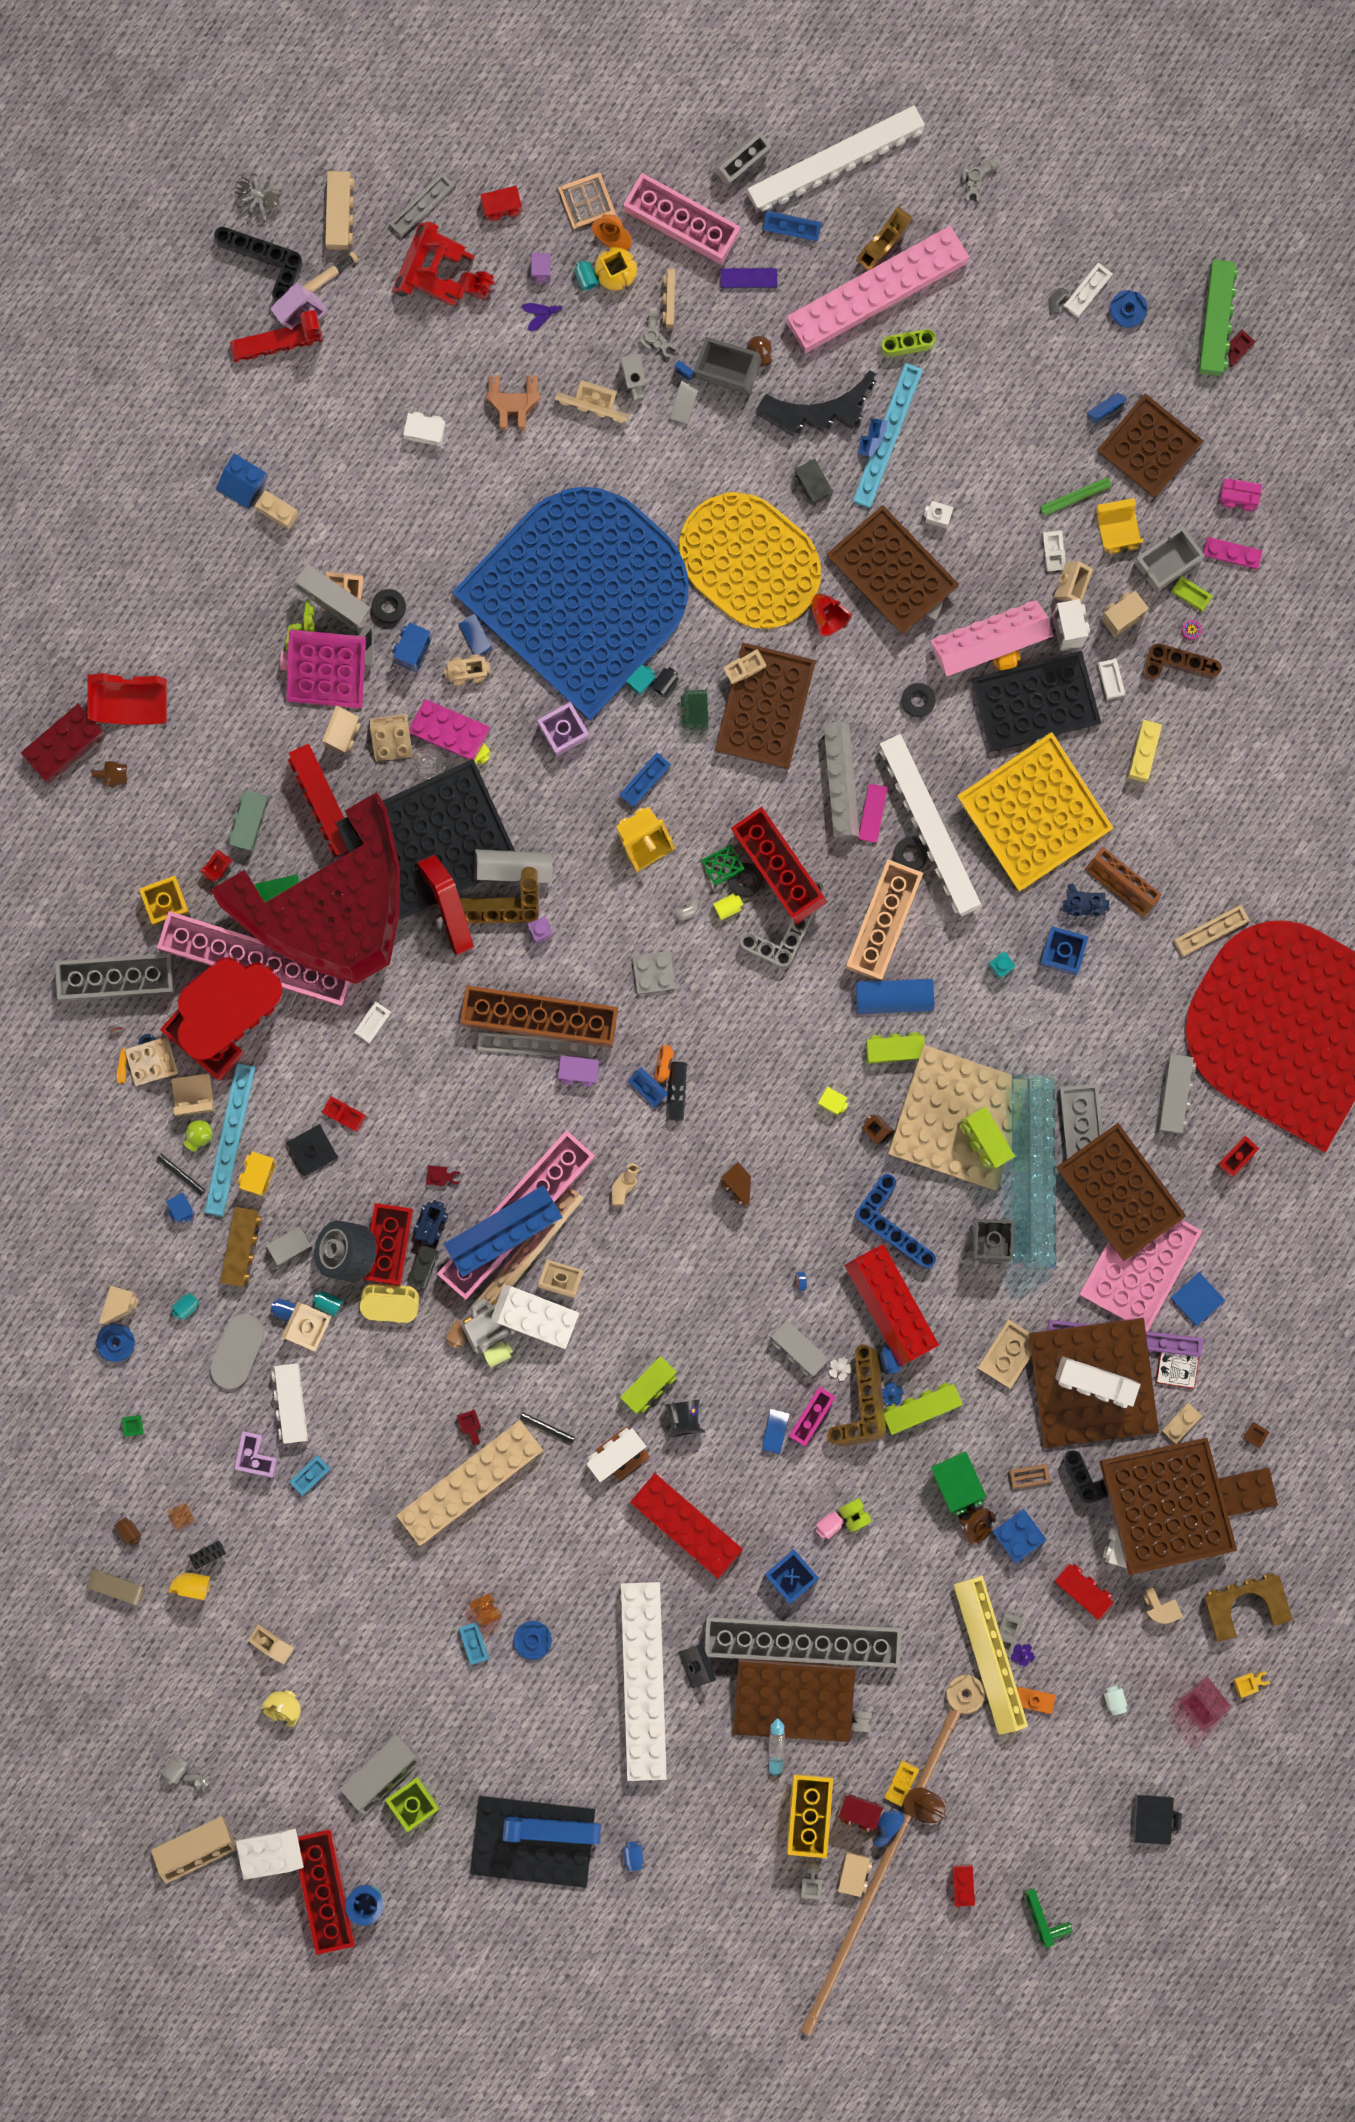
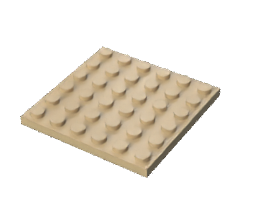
(939, 1096)

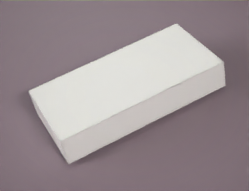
(1111, 679)
(372, 1022)

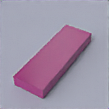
(872, 813)

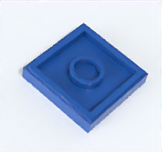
(1197, 1299)

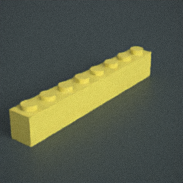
(990, 1655)

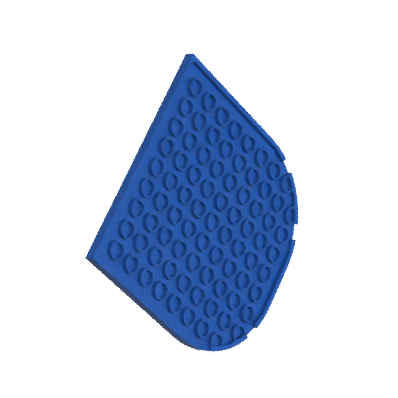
(581, 592)

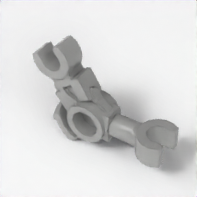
(975, 176)
(652, 336)

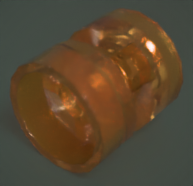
(485, 1609)

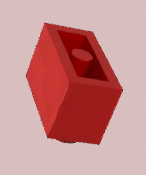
(501, 203)
(1237, 1156)
(963, 1885)

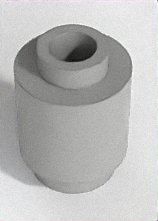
(175, 1770)

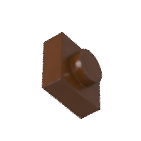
(1256, 1435)

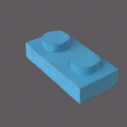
(310, 1475)
(473, 1643)

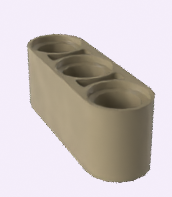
(115, 1587)

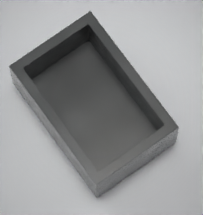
(727, 365)

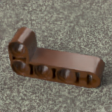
(1183, 665)

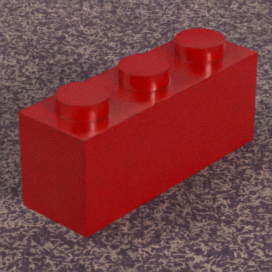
(1084, 1590)

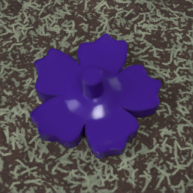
(1023, 1654)

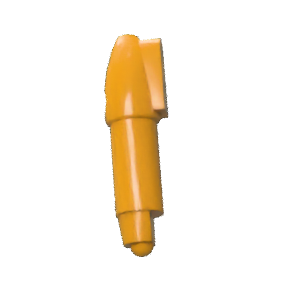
(121, 1071)

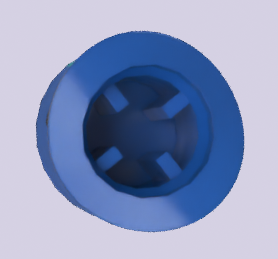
(364, 1905)

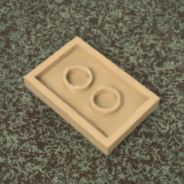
(1007, 1354)

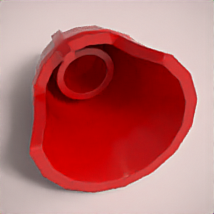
(833, 620)

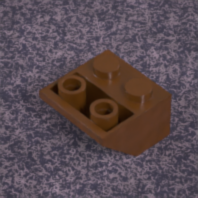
(738, 1182)

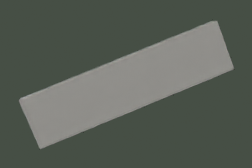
(421, 205)

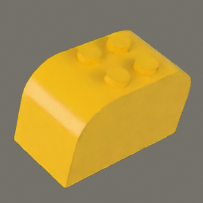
(809, 1815)

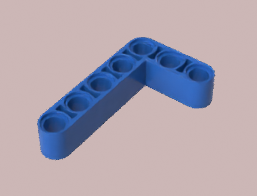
(889, 1226)
(550, 1830)

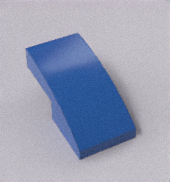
(870, 443)
(775, 1432)

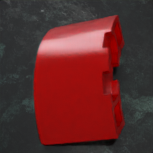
(126, 700)

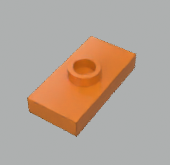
(1036, 1700)

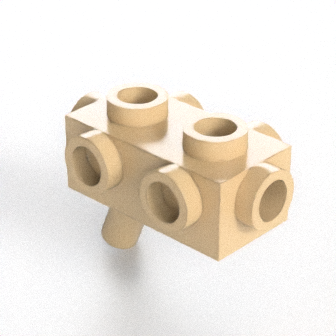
(462, 670)

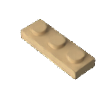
(668, 299)

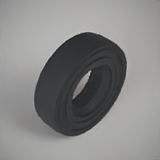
(388, 617)
(918, 711)
(915, 843)
(753, 888)

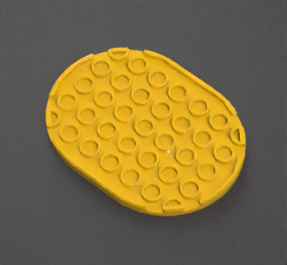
(750, 560)

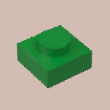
(132, 1425)

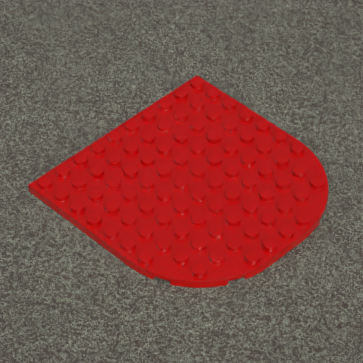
(1280, 1027)

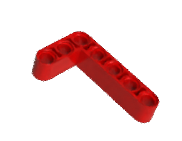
(279, 339)
(448, 903)

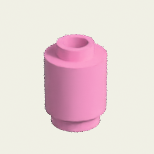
(829, 1525)

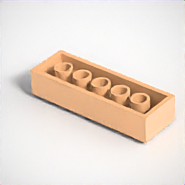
(884, 920)

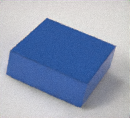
(684, 370)

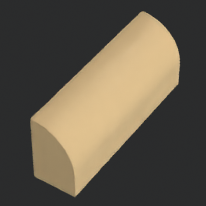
(193, 1850)

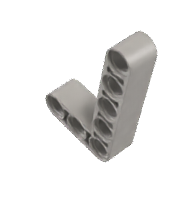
(776, 950)

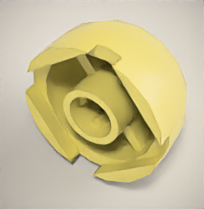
(283, 1707)

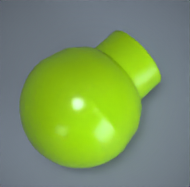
(198, 1134)

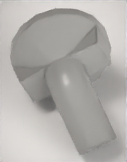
(201, 1782)

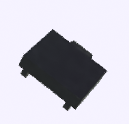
(1154, 1819)

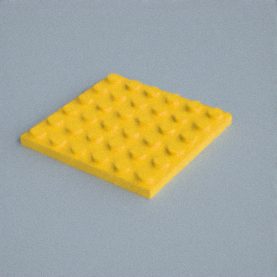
(1034, 811)

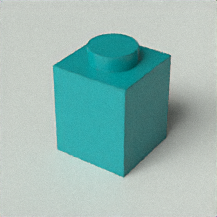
(641, 679)
(1001, 965)

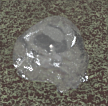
(429, 761)

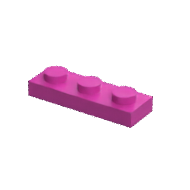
(1232, 553)

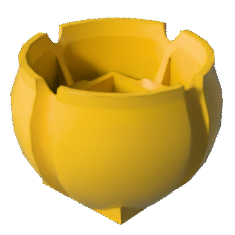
(619, 280)

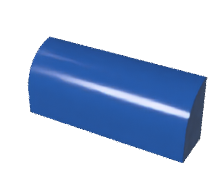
(895, 996)

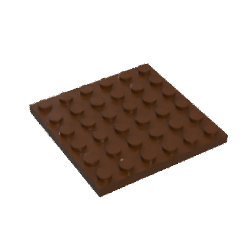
(1078, 1418)
(1168, 1506)

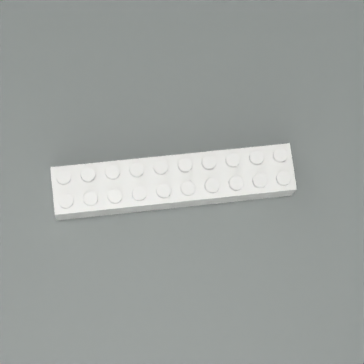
(643, 1681)

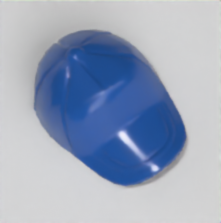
(888, 1826)

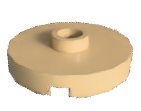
(973, 1701)

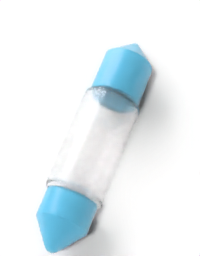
(776, 1748)

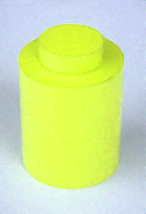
(728, 906)

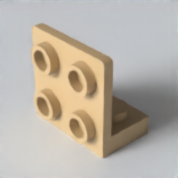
(391, 737)
(151, 1061)
(193, 1095)

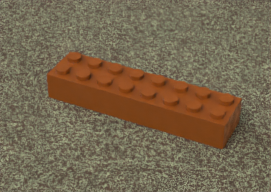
(539, 1016)

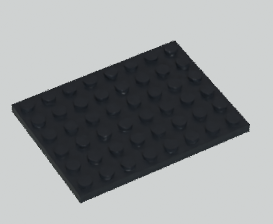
(442, 819)

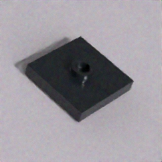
(312, 1150)
(697, 1666)

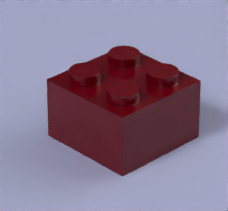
(859, 1811)

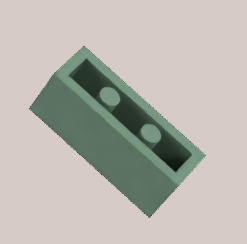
(248, 821)

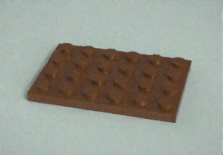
(892, 570)
(766, 709)
(1120, 1192)
(806, 1697)

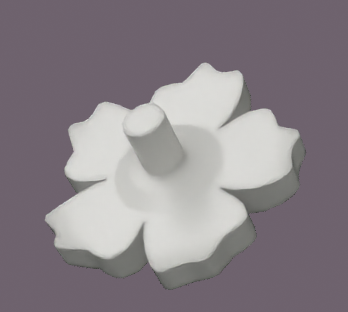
(840, 1368)

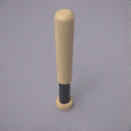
(331, 272)

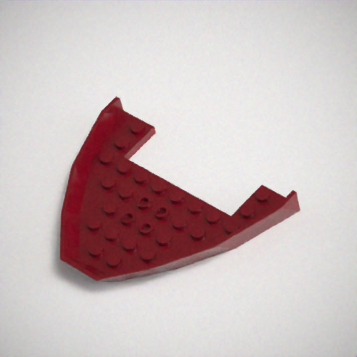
(338, 917)

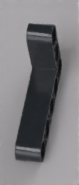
(265, 256)
(1080, 1487)

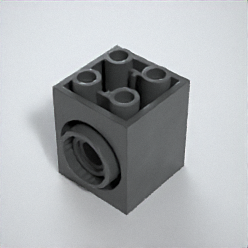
(992, 1241)

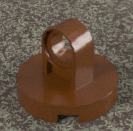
(978, 1525)

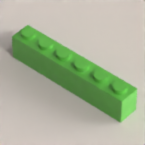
(1217, 318)

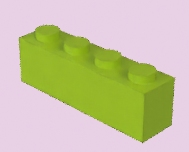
(922, 1409)

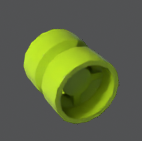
(852, 1508)

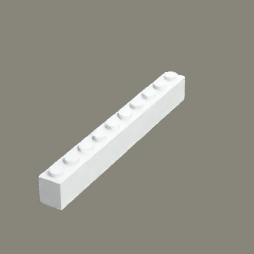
(836, 159)
(930, 824)

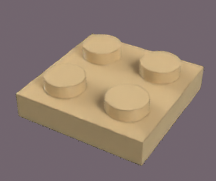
(306, 1326)

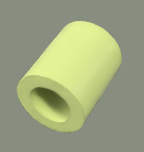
(497, 1353)

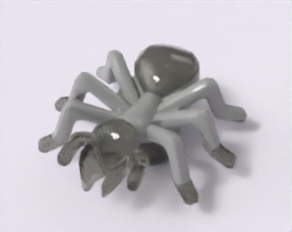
(263, 197)

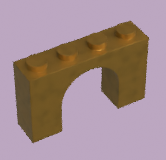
(1220, 1603)

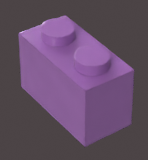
(578, 1070)

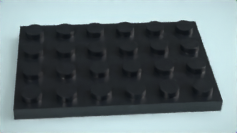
(1036, 700)
(529, 1859)

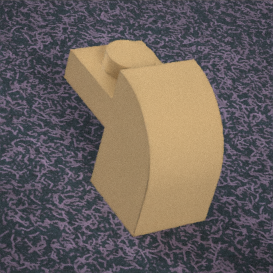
(1161, 1613)

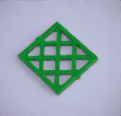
(727, 876)

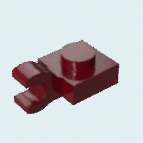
(469, 1424)

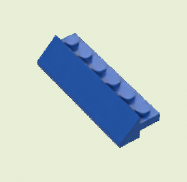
(503, 1231)

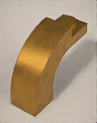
(885, 240)

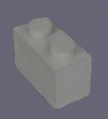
(288, 1245)

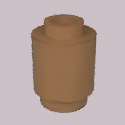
(456, 1335)

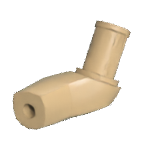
(623, 1185)

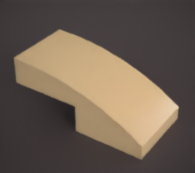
(745, 666)

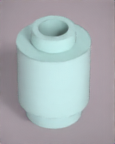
(1115, 1700)

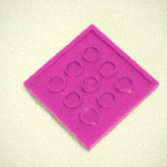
(326, 668)

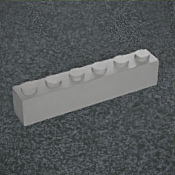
(841, 780)

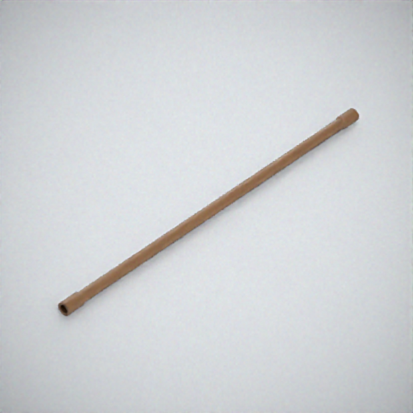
(812, 2017)

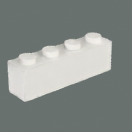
(291, 1404)

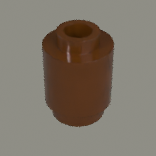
(127, 1532)

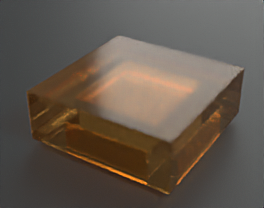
(181, 1515)

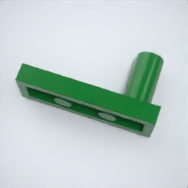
(1045, 1934)

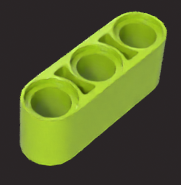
(915, 337)

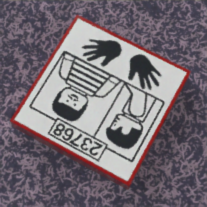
(1177, 1370)

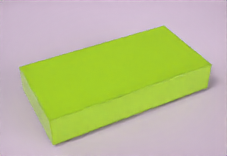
(1191, 594)

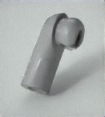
(688, 912)

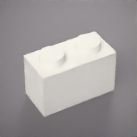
(424, 429)

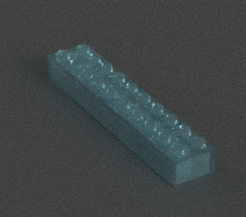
(1034, 1171)

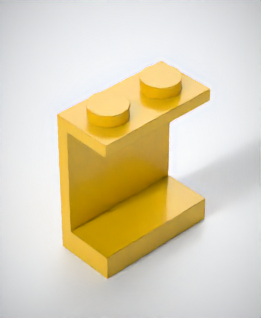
(1118, 526)

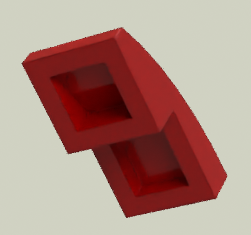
(344, 1114)

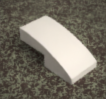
(1054, 550)

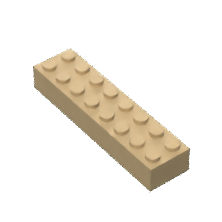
(470, 1483)

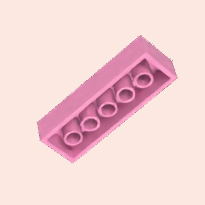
(681, 219)
(991, 638)

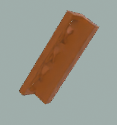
(1121, 884)

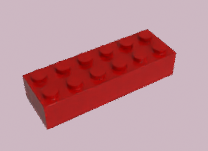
(318, 795)
(779, 865)
(891, 1305)
(686, 1525)
(324, 1892)

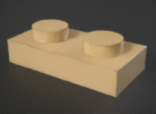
(1181, 1423)

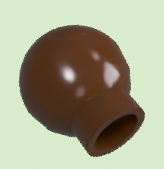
(763, 347)

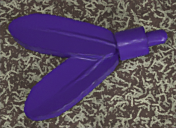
(543, 313)

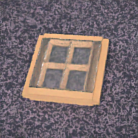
(586, 200)

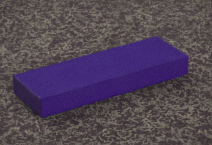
(749, 278)

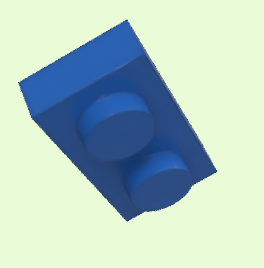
(647, 1087)

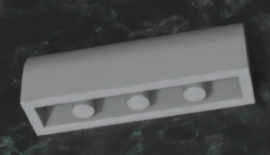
(507, 865)
(380, 1775)

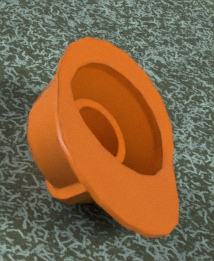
(611, 232)

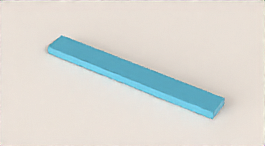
(895, 416)
(229, 1139)

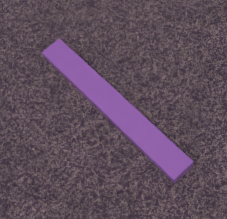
(1156, 1341)

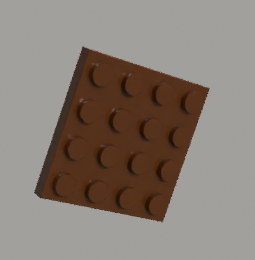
(1150, 446)

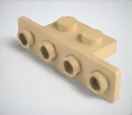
(595, 399)

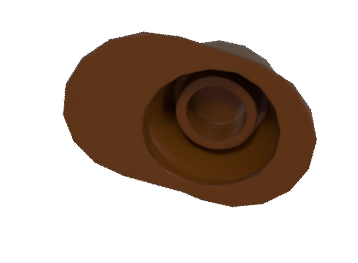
(925, 1806)

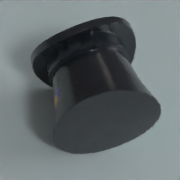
(684, 1418)

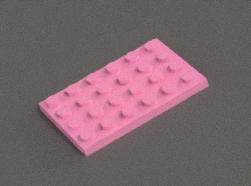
(1144, 1279)

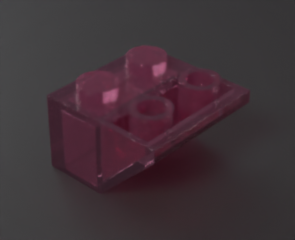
(1204, 1703)

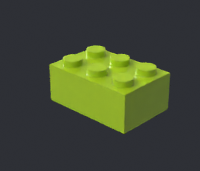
(986, 1138)

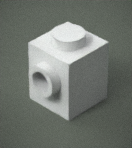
(938, 514)

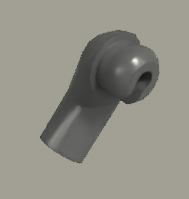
(1055, 299)

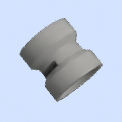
(862, 1721)

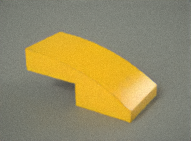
(901, 1783)

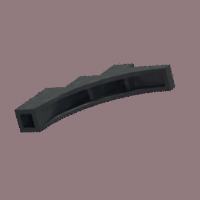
(791, 416)

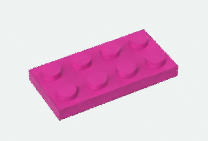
(448, 730)

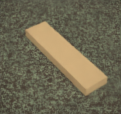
(1211, 930)

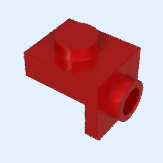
(216, 866)

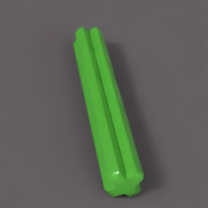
(1075, 496)

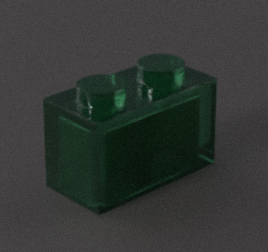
(695, 710)

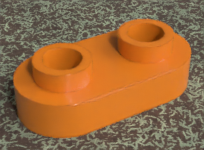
(664, 1056)

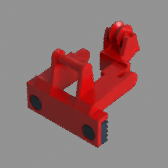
(413, 275)

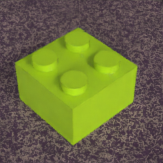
(412, 1804)

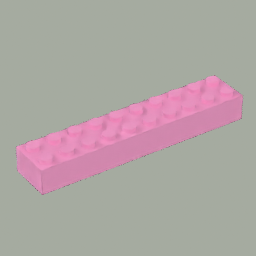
(877, 289)
(209, 943)
(556, 1172)

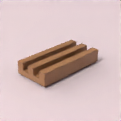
(1013, 1479)

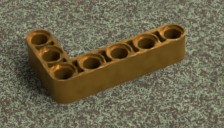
(506, 910)
(867, 1402)

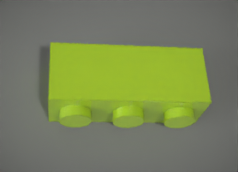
(894, 1048)
(649, 1385)

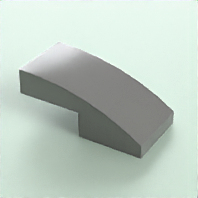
(684, 402)
(1009, 1631)

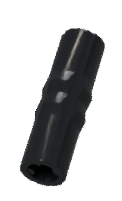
(677, 1091)

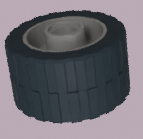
(345, 1251)

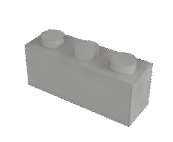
(742, 157)
(799, 1349)

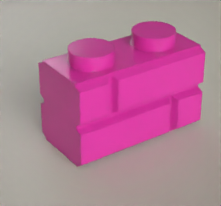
(1240, 494)

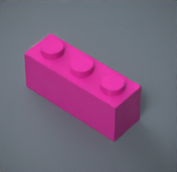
(812, 1416)

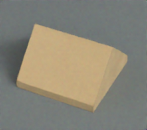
(560, 1279)

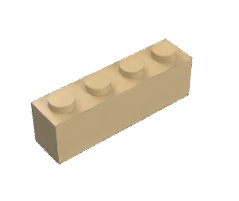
(338, 210)

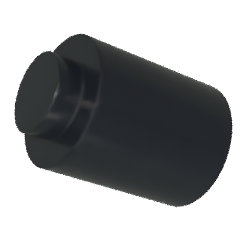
(665, 681)

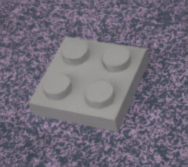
(654, 972)

